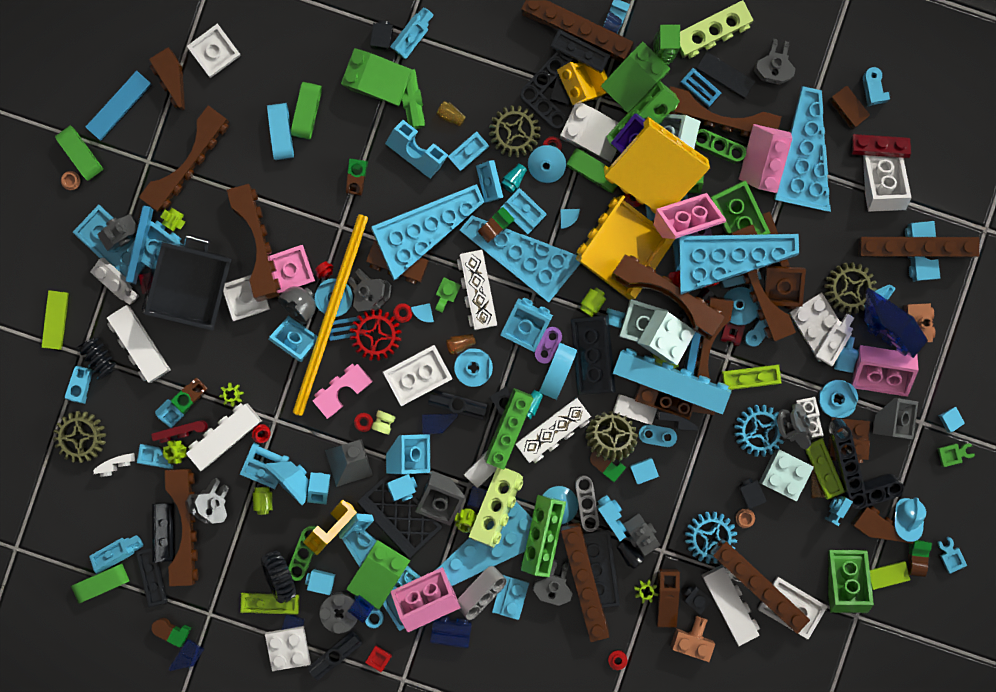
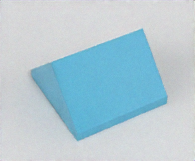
(294, 339)

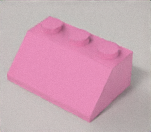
(765, 158)
(687, 217)
(884, 371)
(425, 599)

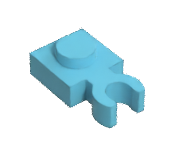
(952, 557)

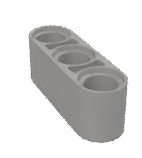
(590, 512)
(481, 592)

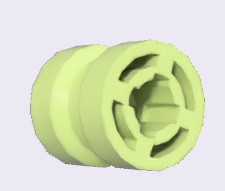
(383, 422)

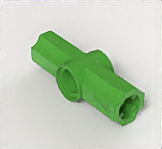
(413, 103)

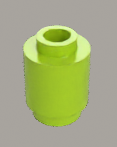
(593, 301)
(262, 500)

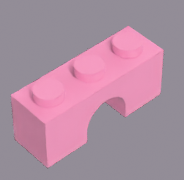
(328, 400)

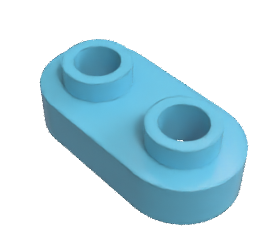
(657, 435)

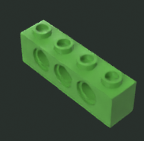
(667, 43)
(645, 108)
(508, 428)
(543, 536)

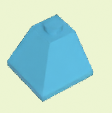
(409, 455)
(291, 478)

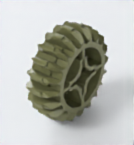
(522, 136)
(865, 279)
(79, 429)
(619, 429)

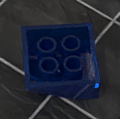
(893, 324)

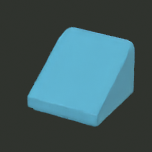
(169, 413)
(951, 419)

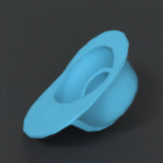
(909, 519)

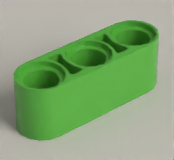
(306, 110)
(728, 146)
(79, 153)
(590, 169)
(299, 561)
(100, 583)

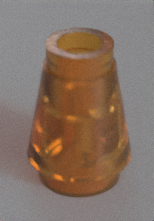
(457, 344)

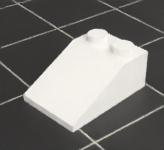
(588, 131)
(886, 183)

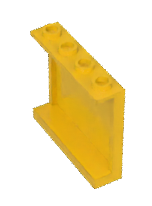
(657, 167)
(620, 233)

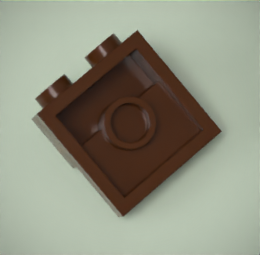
(785, 286)
(860, 436)

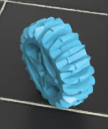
(755, 422)
(714, 529)

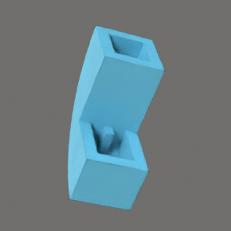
(558, 371)

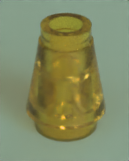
(450, 113)

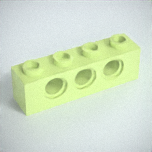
(737, 12)
(494, 496)

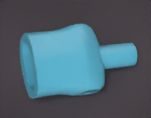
(847, 358)

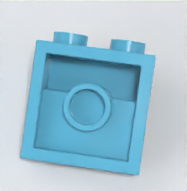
(155, 233)
(526, 324)
(610, 512)

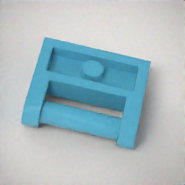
(256, 469)

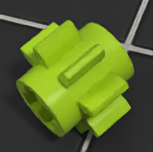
(172, 219)
(237, 393)
(174, 452)
(465, 520)
(648, 595)

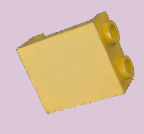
(582, 82)
(319, 539)

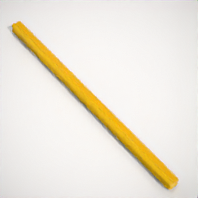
(330, 314)

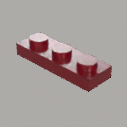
(881, 146)

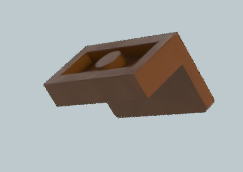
(849, 107)

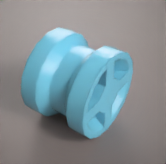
(615, 318)

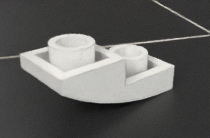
(634, 410)
(812, 413)
(109, 466)
(480, 471)

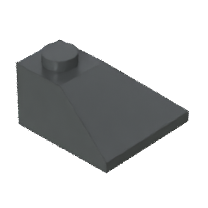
(896, 419)
(349, 462)
(440, 499)

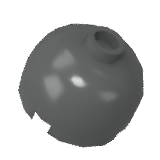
(298, 302)

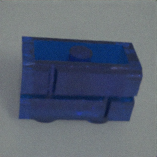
(451, 632)

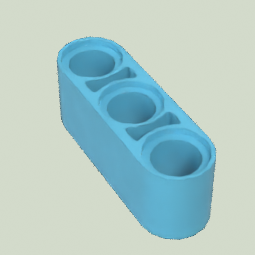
(280, 131)

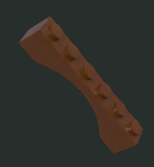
(579, 27)
(691, 108)
(161, 191)
(919, 247)
(635, 275)
(262, 280)
(725, 306)
(777, 322)
(182, 569)
(585, 582)
(759, 585)

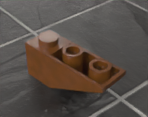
(170, 71)
(663, 401)
(875, 526)
(668, 597)

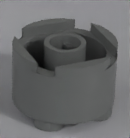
(328, 611)

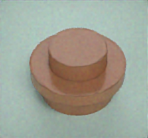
(70, 180)
(745, 518)

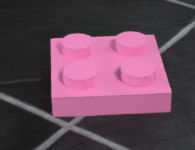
(292, 268)

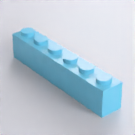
(672, 381)

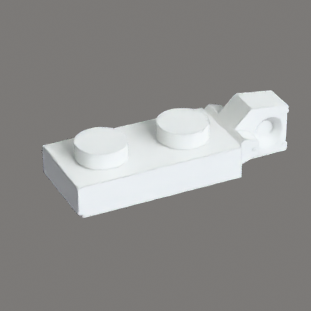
(114, 281)
(835, 341)

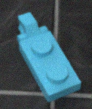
(412, 33)
(114, 553)

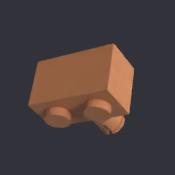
(923, 315)
(693, 642)

